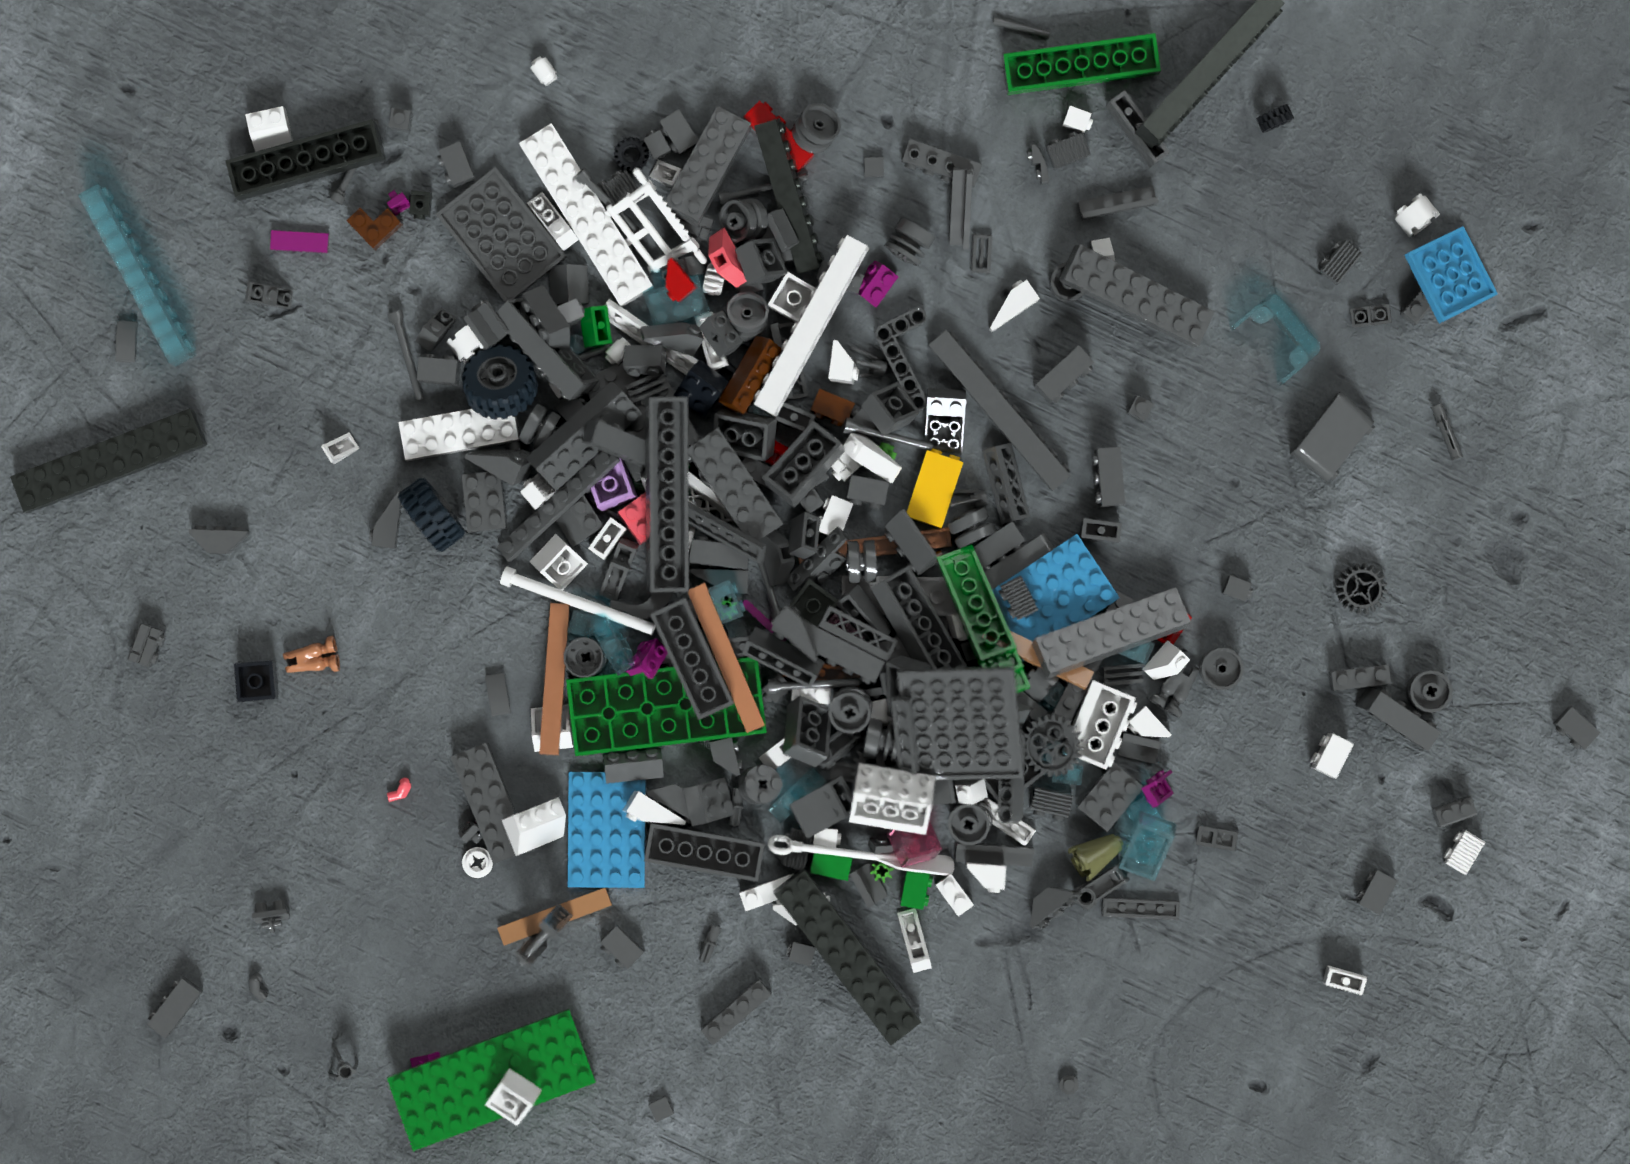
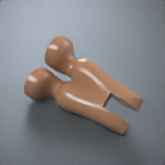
(310, 657)

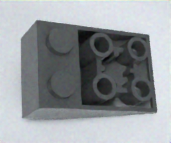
(945, 419)
(823, 806)

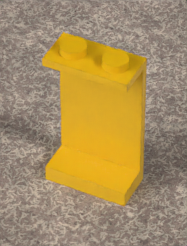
(934, 488)

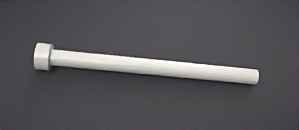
(510, 577)

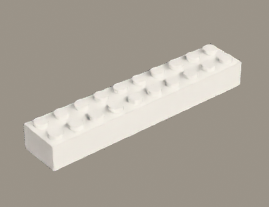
(586, 216)

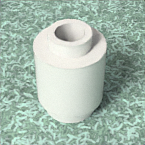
(543, 70)
(615, 352)

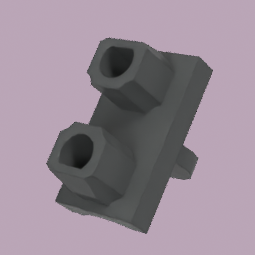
(271, 918)

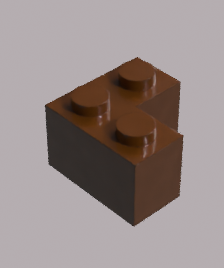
(375, 231)

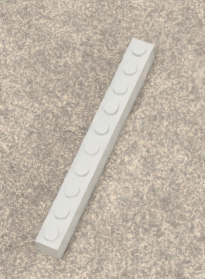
(811, 325)

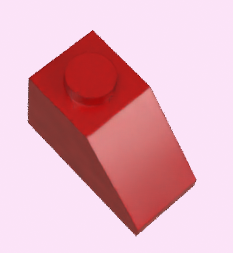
(678, 282)

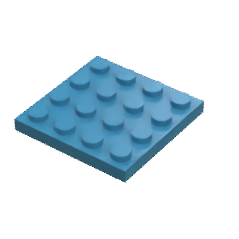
(1451, 274)

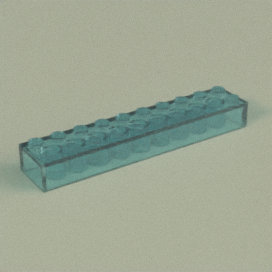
(136, 274)

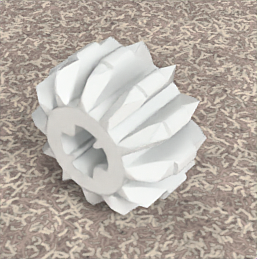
(713, 281)

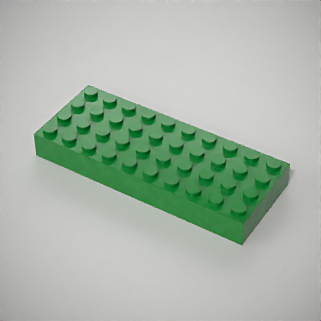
(643, 712)
(452, 1090)

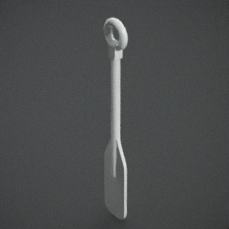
(939, 865)

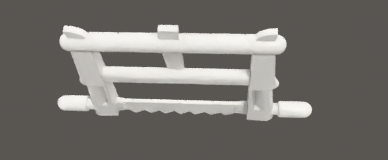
(630, 200)

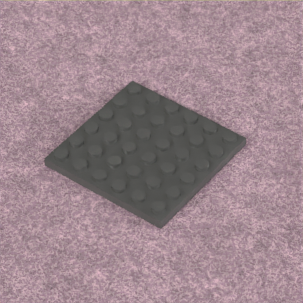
(965, 722)

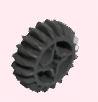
(1366, 596)

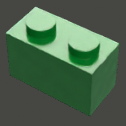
(596, 327)
(831, 866)
(915, 890)

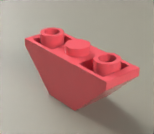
(724, 258)

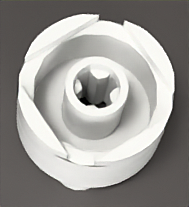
(1416, 215)
(465, 344)

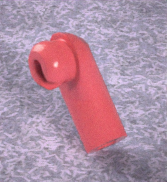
(401, 792)

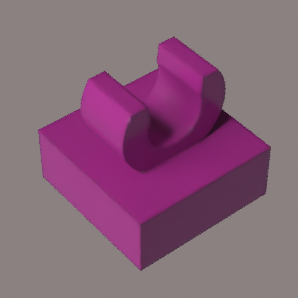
(398, 202)

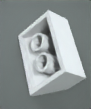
(536, 826)

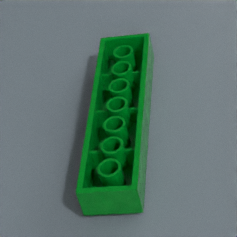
(1081, 64)

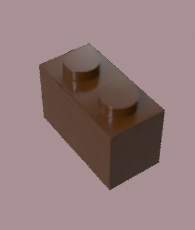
(832, 407)

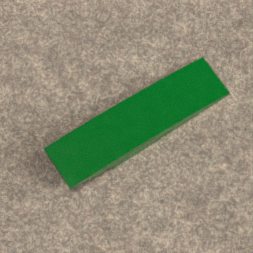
(980, 612)

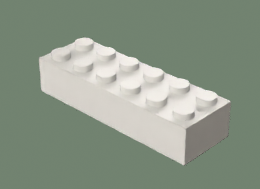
(454, 433)

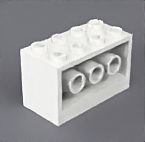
(1092, 712)
(892, 799)

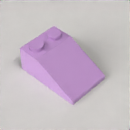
(614, 488)

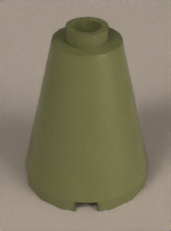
(1095, 854)

